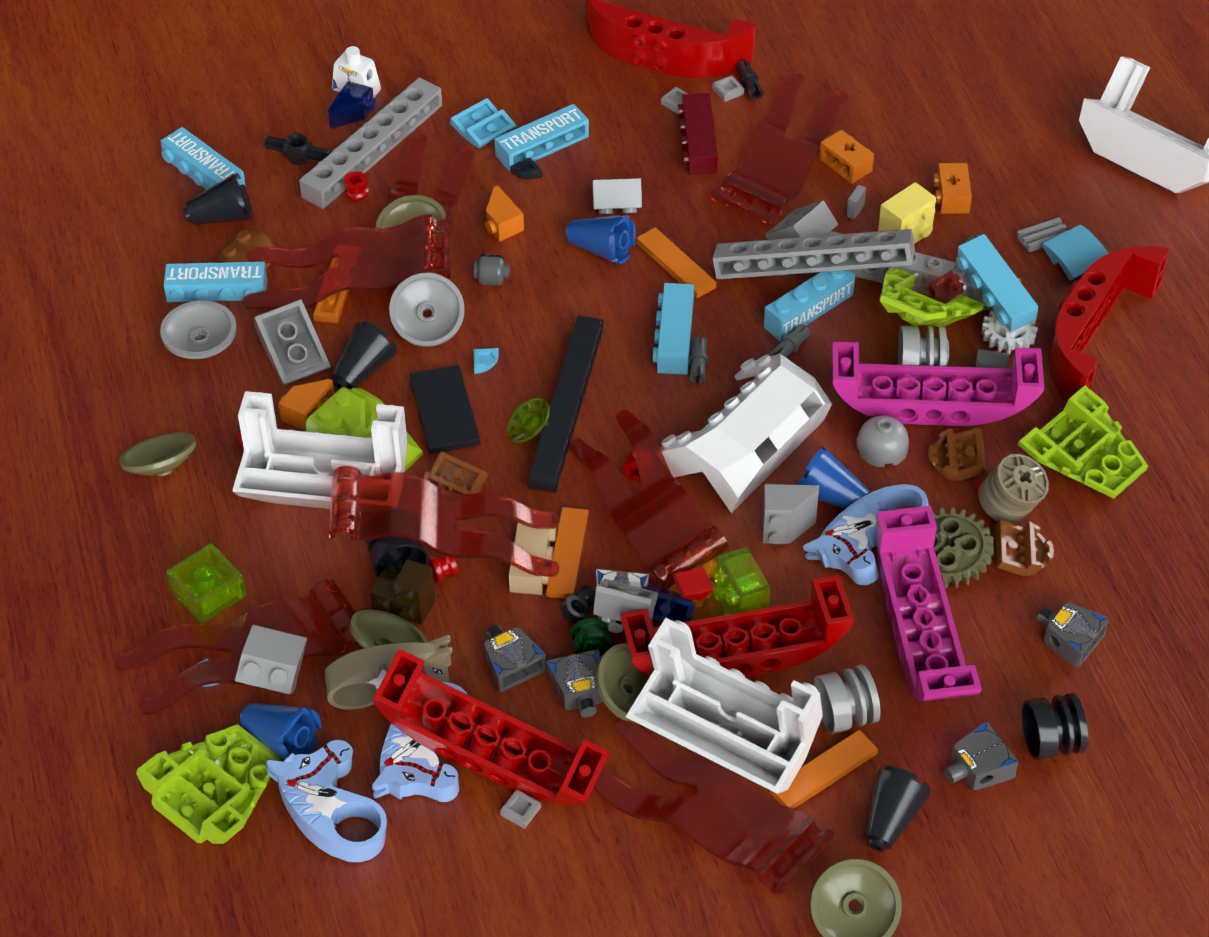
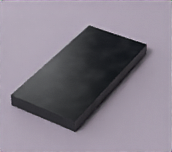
(444, 409)

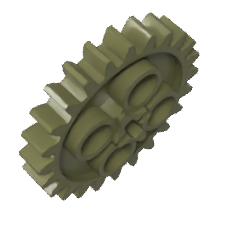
(951, 546)

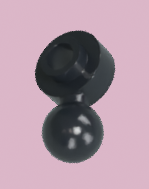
(577, 606)

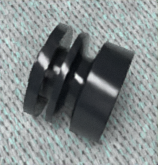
(393, 552)
(1054, 726)

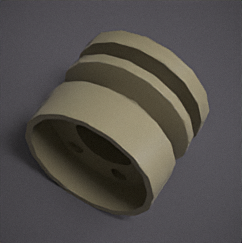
(1013, 488)

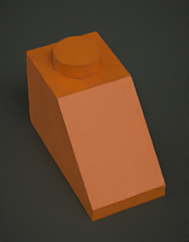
(503, 216)
(304, 401)

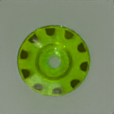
(528, 420)

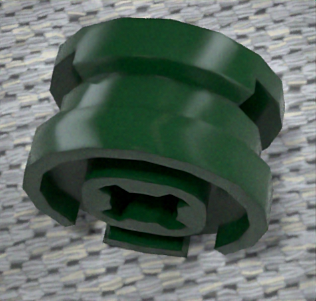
(590, 635)

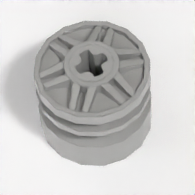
(923, 350)
(848, 698)

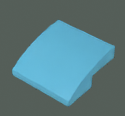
(482, 123)
(1074, 251)

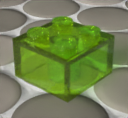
(740, 582)
(206, 583)

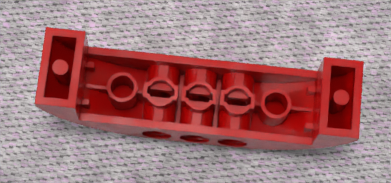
(668, 44)
(1088, 304)
(760, 638)
(486, 737)

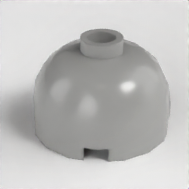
(883, 441)

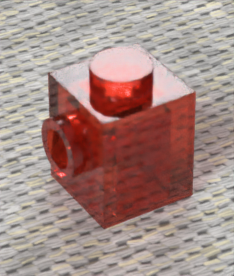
(946, 287)

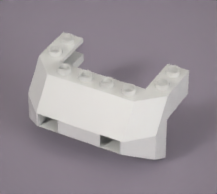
(1137, 141)
(752, 430)
(299, 465)
(725, 713)

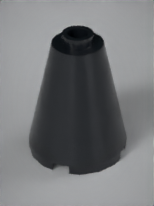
(220, 203)
(362, 355)
(892, 806)

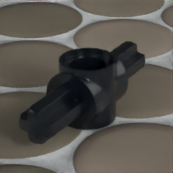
(296, 148)

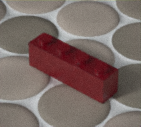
(698, 134)

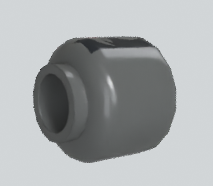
(491, 269)

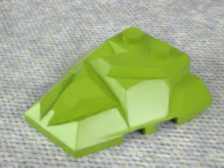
(920, 309)
(352, 415)
(1087, 446)
(210, 784)

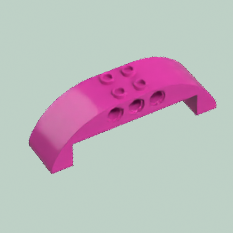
(937, 392)
(920, 607)

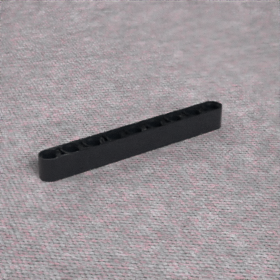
(566, 404)

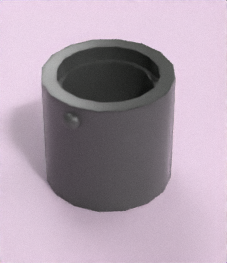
(991, 359)

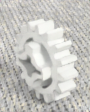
(1003, 339)

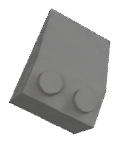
(291, 342)

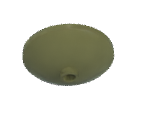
(409, 208)
(158, 454)
(382, 628)
(614, 674)
(868, 884)

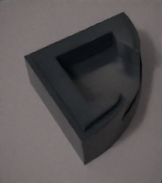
(526, 169)

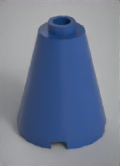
(604, 236)
(835, 481)
(282, 727)

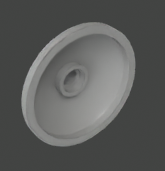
(425, 293)
(198, 329)

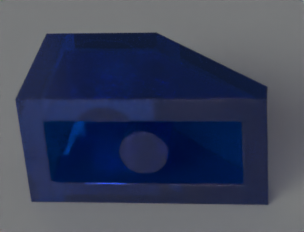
(351, 104)
(671, 605)

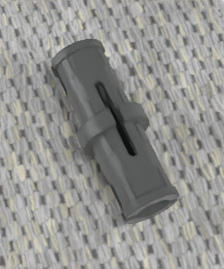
(790, 343)
(698, 360)

